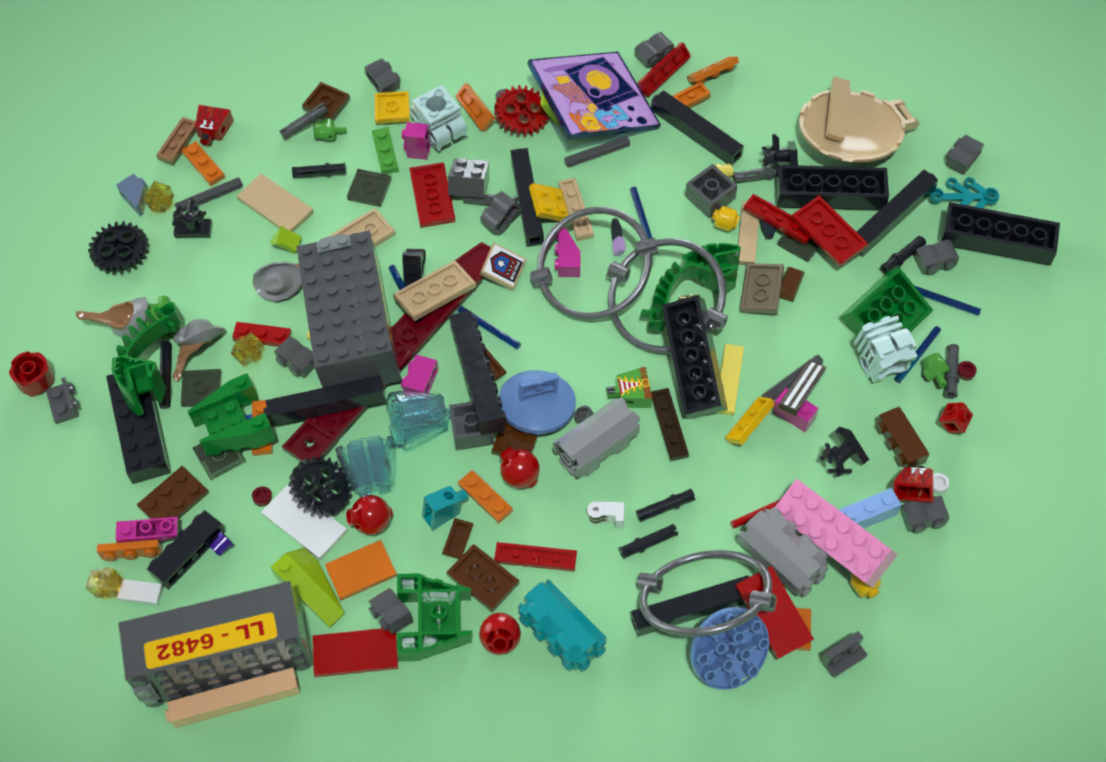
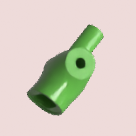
(327, 130)
(935, 367)

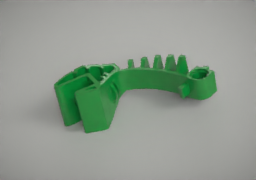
(696, 268)
(141, 375)

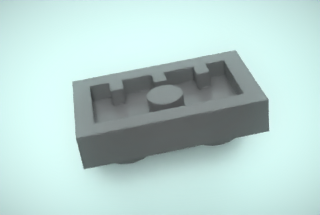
(62, 403)
(844, 655)

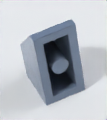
(133, 192)

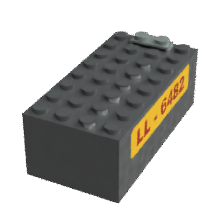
(347, 310)
(214, 644)

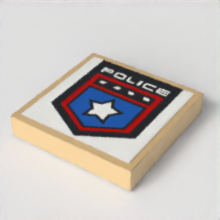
(502, 266)

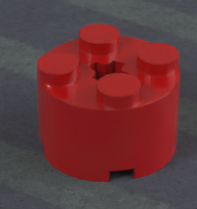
(31, 373)

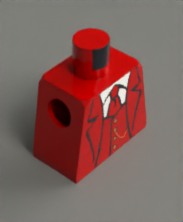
(212, 123)
(915, 484)

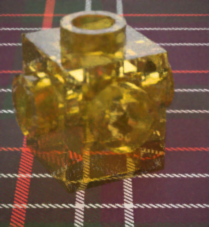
(159, 197)
(247, 349)
(104, 583)

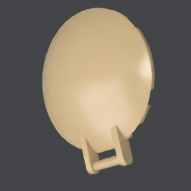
(872, 126)

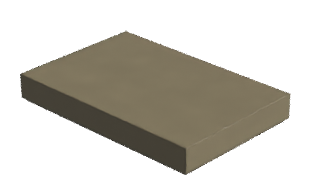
(762, 288)

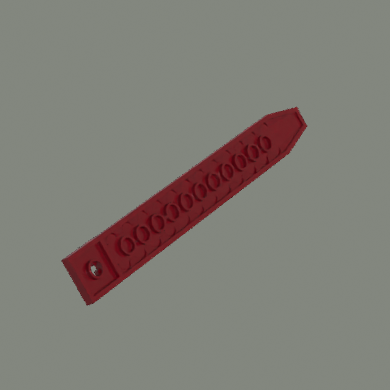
(408, 339)

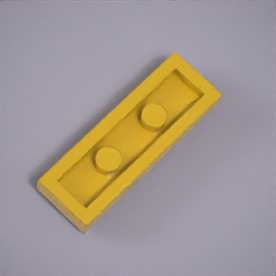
(750, 420)

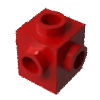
(956, 417)

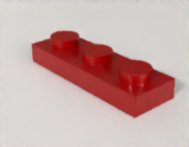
(267, 334)

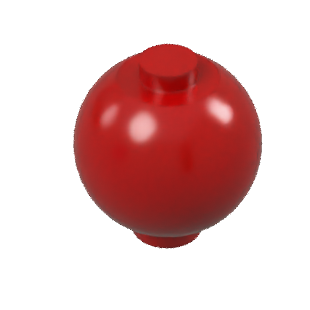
(519, 468)
(369, 515)
(500, 633)

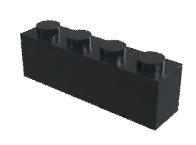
(185, 550)

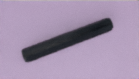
(165, 371)

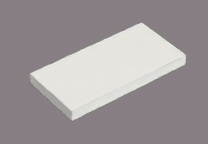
(311, 532)

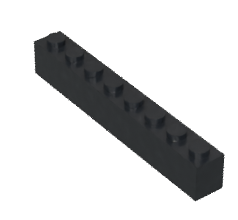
(476, 373)

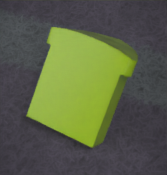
(286, 239)

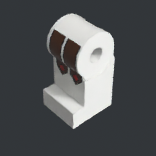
(606, 512)

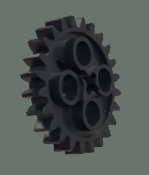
(118, 247)
(329, 501)

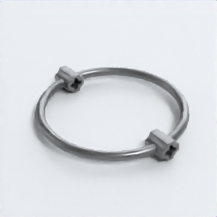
(621, 274)
(543, 276)
(758, 600)

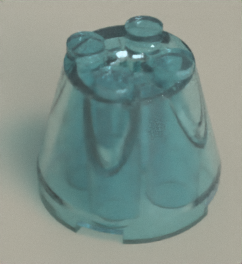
(416, 417)
(369, 464)

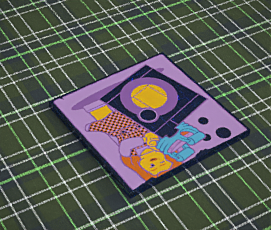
(593, 95)

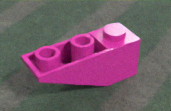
(568, 254)
(146, 529)

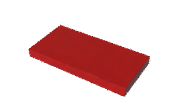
(431, 195)
(829, 231)
(785, 624)
(354, 652)

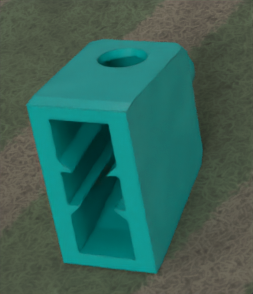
(442, 506)

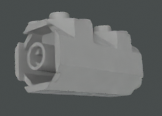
(597, 437)
(776, 545)

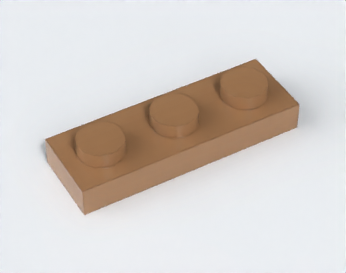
(177, 141)

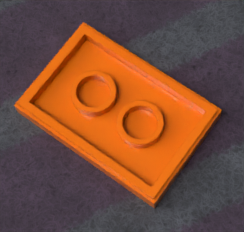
(360, 570)

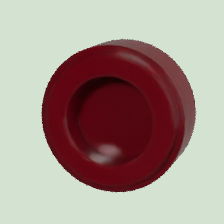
(967, 370)
(262, 496)

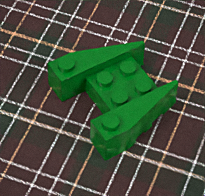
(226, 420)
(437, 617)

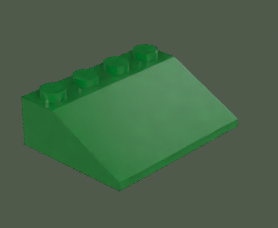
(888, 297)

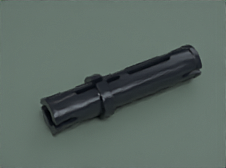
(319, 170)
(897, 259)
(667, 504)
(640, 544)

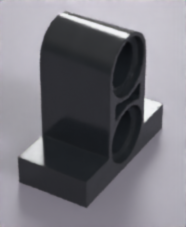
(413, 265)

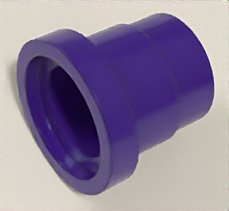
(220, 544)

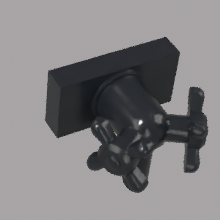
(777, 154)
(191, 224)
(839, 455)

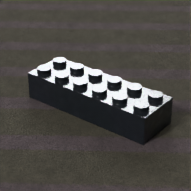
(835, 184)
(1001, 233)
(694, 357)
(139, 436)

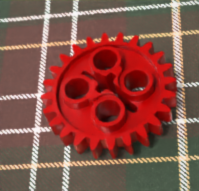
(520, 111)

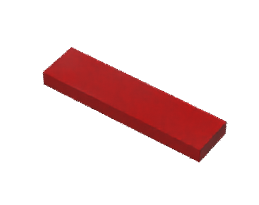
(664, 69)
(775, 217)
(535, 556)

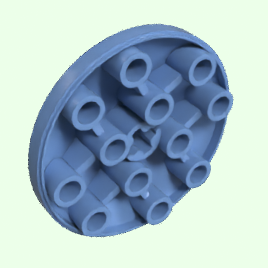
(537, 402)
(730, 655)

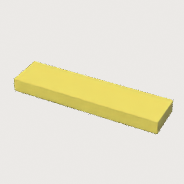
(730, 375)

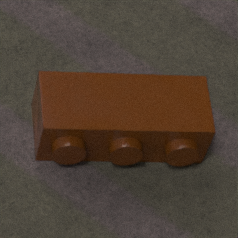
(902, 438)

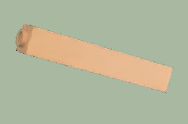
(232, 698)

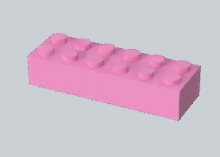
(836, 533)

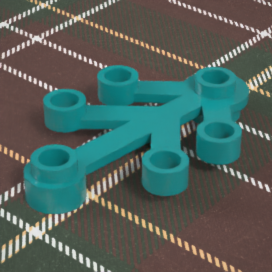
(987, 196)

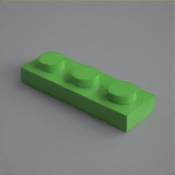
(385, 151)

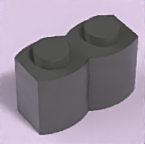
(653, 50)
(382, 76)
(964, 154)
(500, 212)
(936, 256)
(295, 356)
(920, 514)
(390, 611)

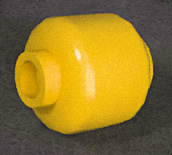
(725, 218)
(863, 589)

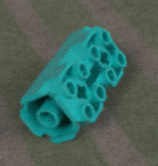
(562, 625)

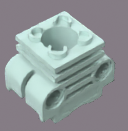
(442, 116)
(885, 348)

